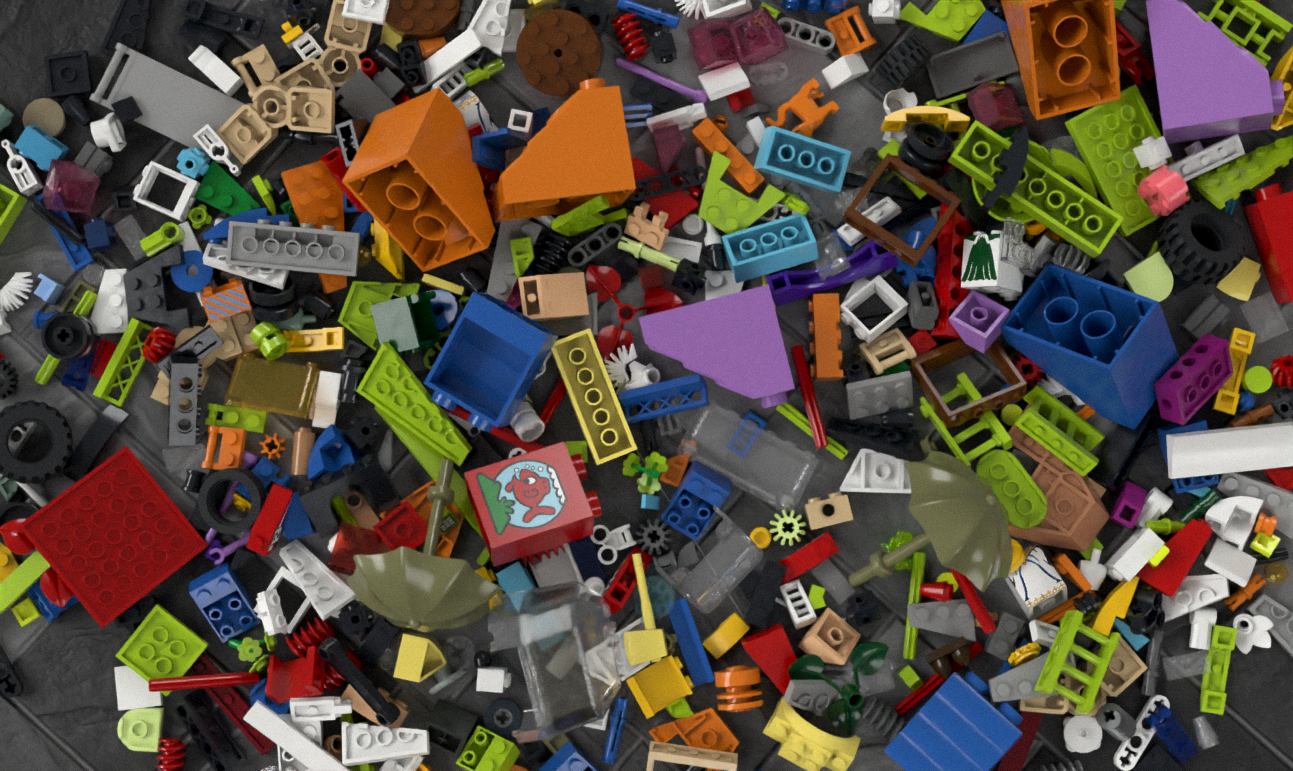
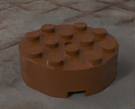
(422, 17)
(539, 48)

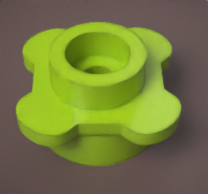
(193, 215)

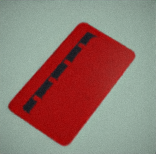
(103, 357)

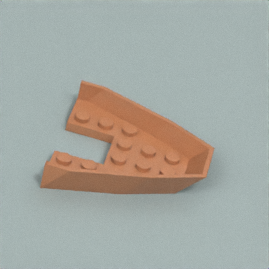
(1073, 505)

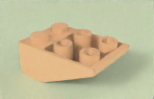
(553, 296)

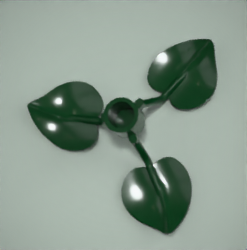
(846, 712)

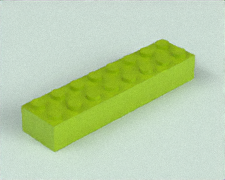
(1039, 192)

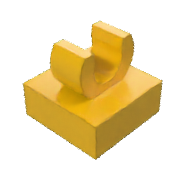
(291, 33)

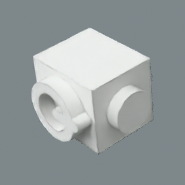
(885, 11)
(1152, 152)

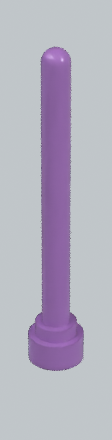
(698, 96)
(248, 461)

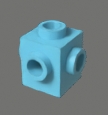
(199, 159)

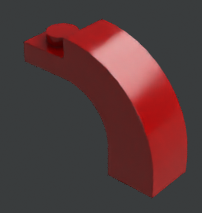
(336, 166)

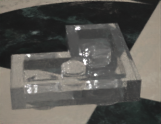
(1012, 249)

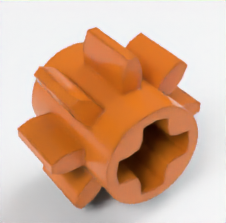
(272, 452)

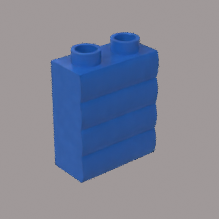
(489, 361)
(957, 730)

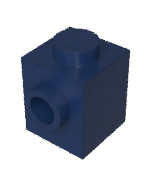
(99, 235)

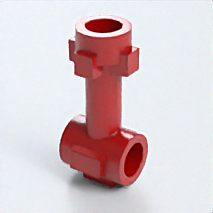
(695, 193)

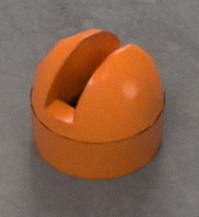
(721, 127)

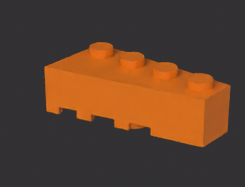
(826, 337)

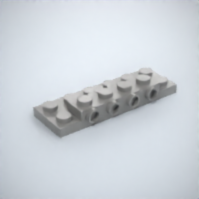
(293, 247)

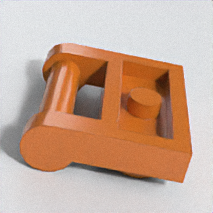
(845, 37)
(231, 448)

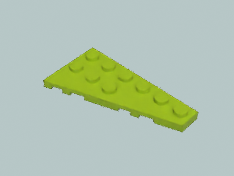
(1243, 172)
(403, 397)

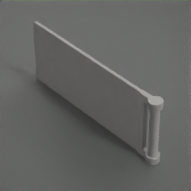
(167, 99)

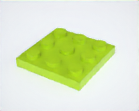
(161, 647)

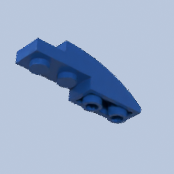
(220, 230)

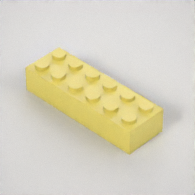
(592, 396)

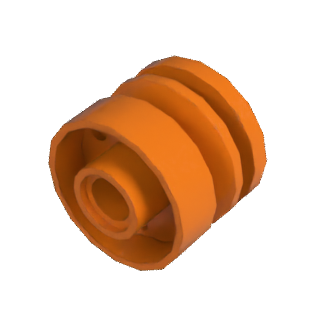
(738, 688)

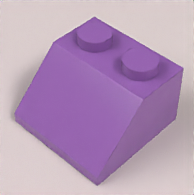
(978, 320)

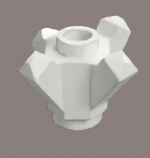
(642, 375)

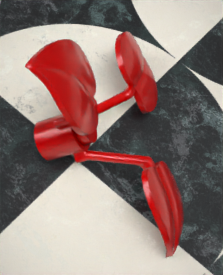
(605, 282)
(50, 582)

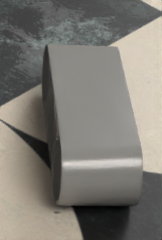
(816, 35)

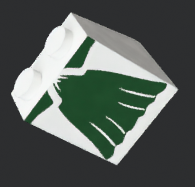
(983, 268)

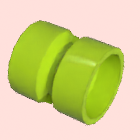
(270, 340)

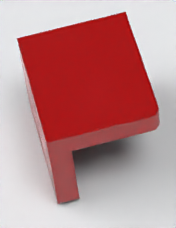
(740, 100)

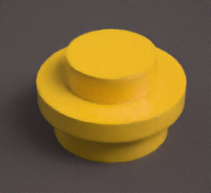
(761, 537)

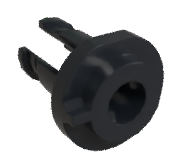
(352, 375)

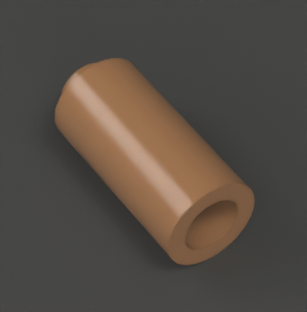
(302, 447)

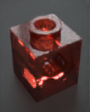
(650, 277)

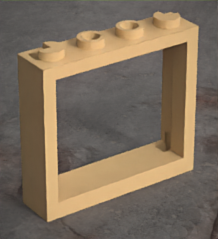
(691, 756)

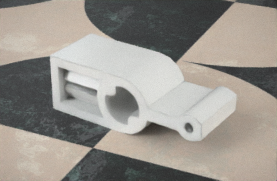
(216, 70)
(216, 144)
(26, 177)
(327, 399)

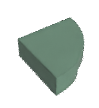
(8, 488)

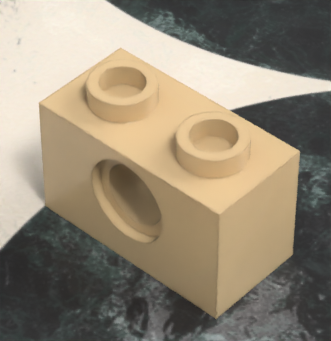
(841, 513)

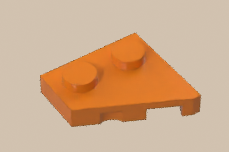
(1065, 567)

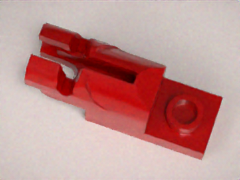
(1131, 57)

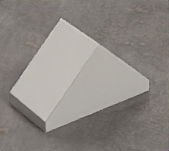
(845, 70)

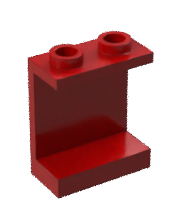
(296, 677)

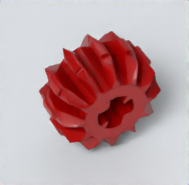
(158, 344)
(1033, 368)
(1282, 371)

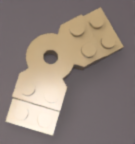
(345, 43)
(258, 123)
(236, 339)
(1120, 673)

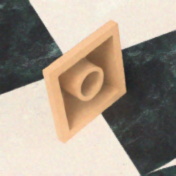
(830, 638)

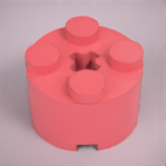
(1163, 191)

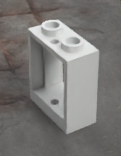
(186, 199)
(887, 294)
(1133, 554)
(285, 572)

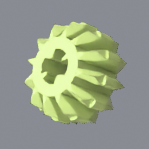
(787, 535)

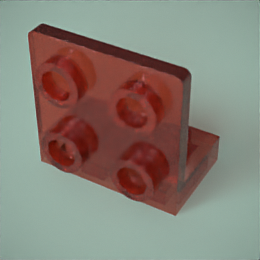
(352, 541)

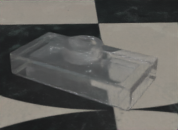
(131, 235)
(833, 581)
(1186, 665)

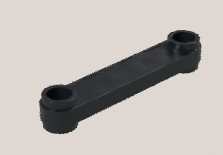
(385, 711)

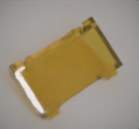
(273, 386)

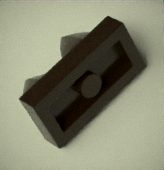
(940, 658)

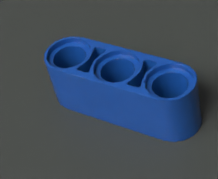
(927, 266)

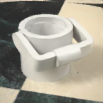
(108, 133)

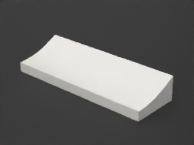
(1230, 450)

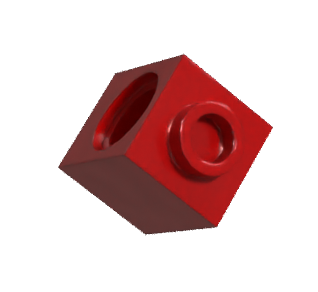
(921, 342)

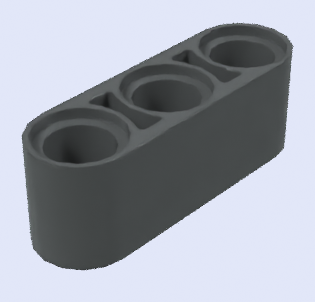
(600, 236)

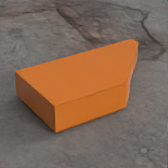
(676, 469)

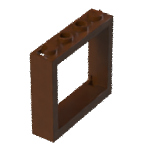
(884, 237)
(955, 351)

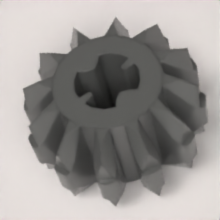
(1071, 258)
(659, 532)

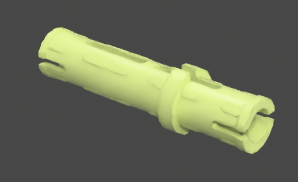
(647, 253)

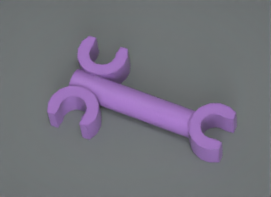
(230, 548)

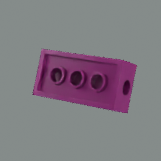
(1194, 379)

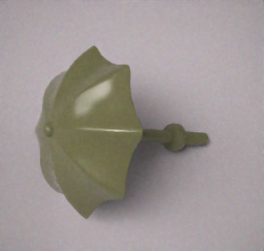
(959, 520)
(419, 587)

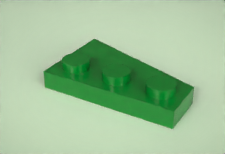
(224, 193)

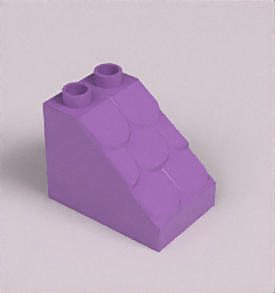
(1206, 80)
(727, 340)

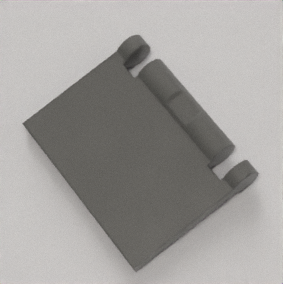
(363, 98)

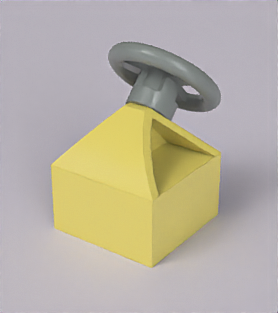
(422, 657)

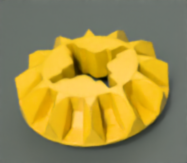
(1024, 654)

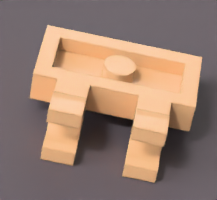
(647, 231)

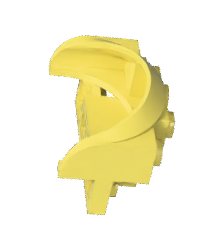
(807, 744)

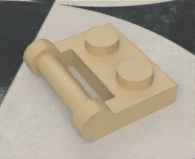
(262, 65)
(884, 346)

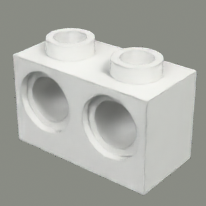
(493, 679)

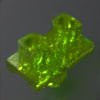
(901, 538)

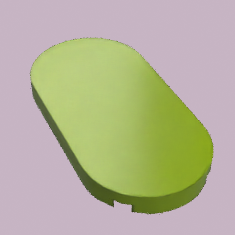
(1013, 488)

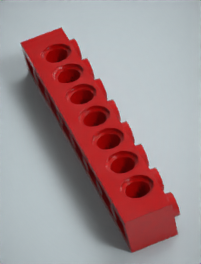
(949, 269)

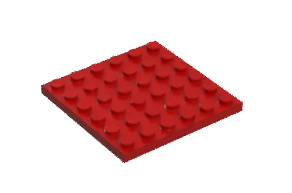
(113, 536)

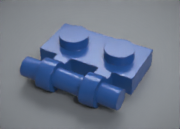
(266, 472)

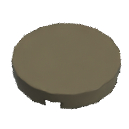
(46, 115)

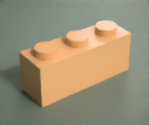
(364, 709)

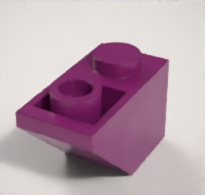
(1128, 506)

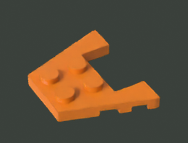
(423, 507)
(700, 730)

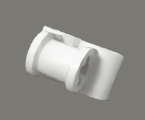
(614, 541)

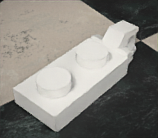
(684, 117)
(319, 708)

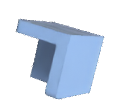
(49, 289)

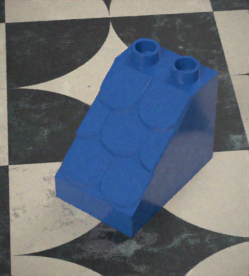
(1094, 341)

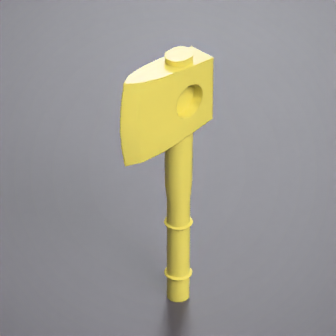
(1241, 280)
(647, 643)

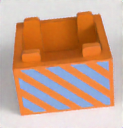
(225, 300)

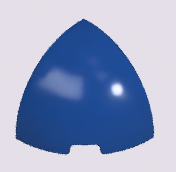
(330, 453)

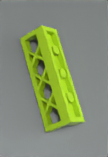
(118, 362)

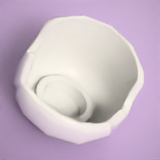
(898, 100)

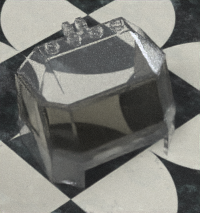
(564, 652)

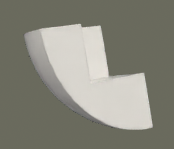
(1234, 519)

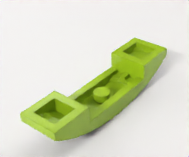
(1070, 165)
(1214, 682)

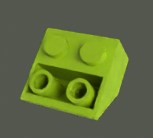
(487, 752)

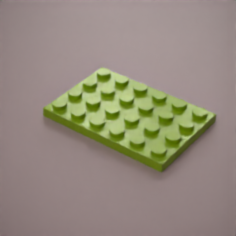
(1106, 144)

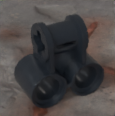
(1146, 611)

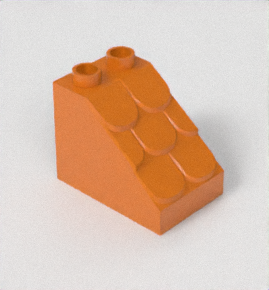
(1064, 53)
(571, 159)
(422, 181)

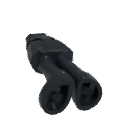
(311, 138)

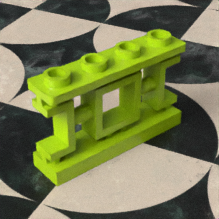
(1254, 15)

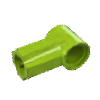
(160, 239)

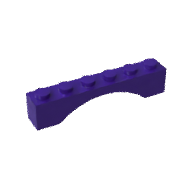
(795, 285)

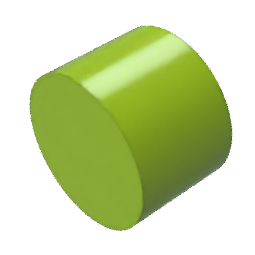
(1256, 379)

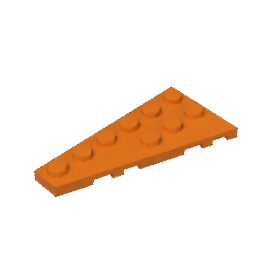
(317, 202)

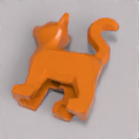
(806, 109)

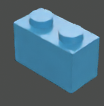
(40, 147)

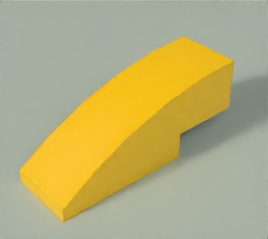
(1113, 606)

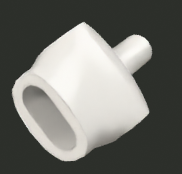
(1093, 570)

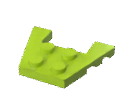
(947, 19)
(728, 207)
(586, 218)
(357, 312)

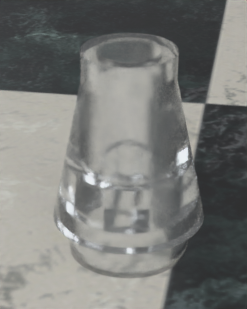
(1204, 732)

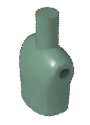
(297, 322)

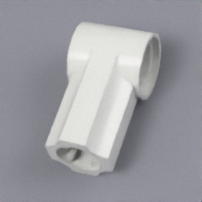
(1155, 504)
(1201, 629)

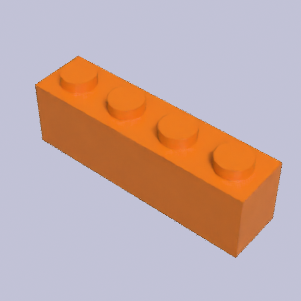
(739, 169)

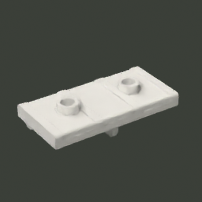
(556, 569)

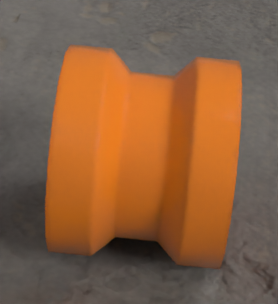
(1265, 524)

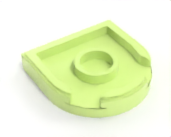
(1150, 278)
(141, 729)

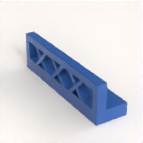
(664, 390)
(690, 643)

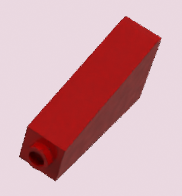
(676, 204)
(1176, 565)
(772, 654)

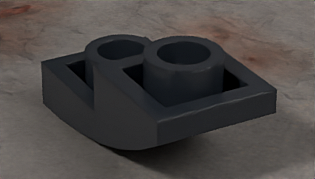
(413, 63)

